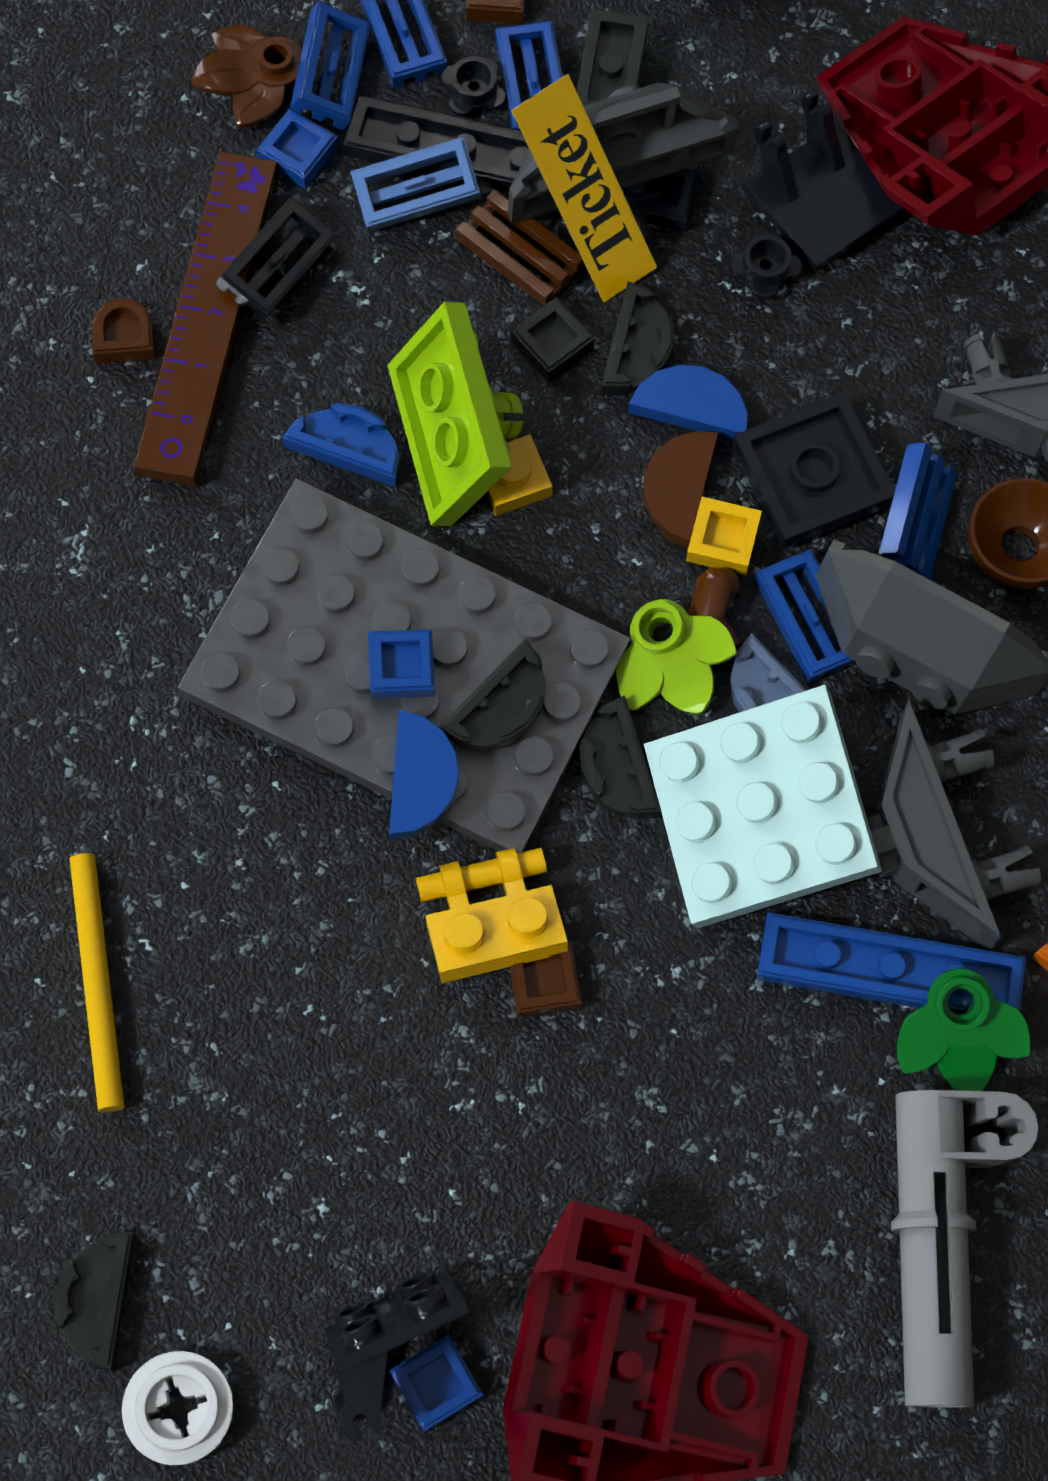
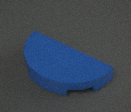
(692, 400)
(348, 439)
(423, 776)

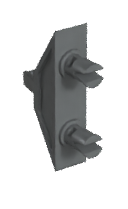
(997, 405)
(922, 840)

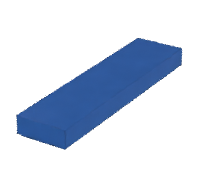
(877, 963)

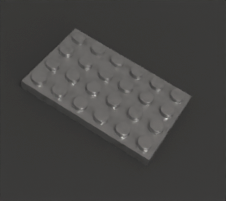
(296, 658)

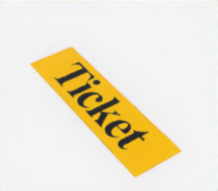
(584, 187)

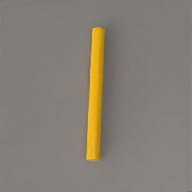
(96, 983)

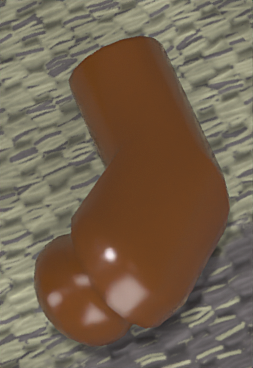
(712, 595)

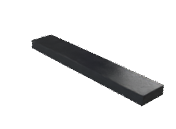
(391, 130)

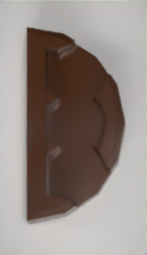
(677, 482)

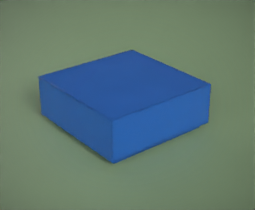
(298, 148)
(401, 664)
(436, 1383)

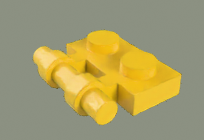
(494, 931)

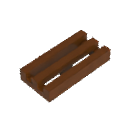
(535, 233)

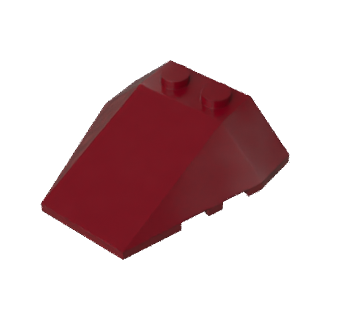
(945, 122)
(645, 1364)

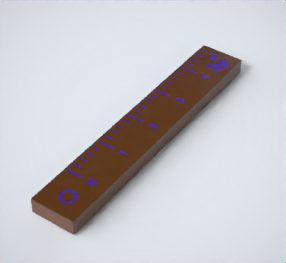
(204, 322)

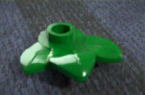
(963, 1041)

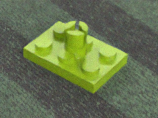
(452, 414)

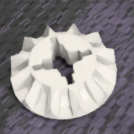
(148, 1394)

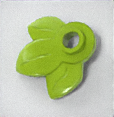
(677, 666)

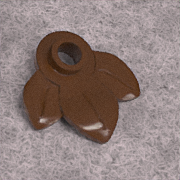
(244, 71)

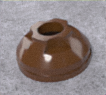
(1009, 508)

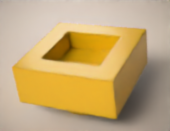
(524, 482)
(723, 535)

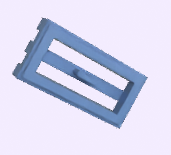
(422, 206)

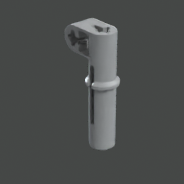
(937, 1226)

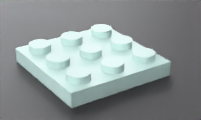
(761, 807)

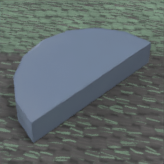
(759, 677)

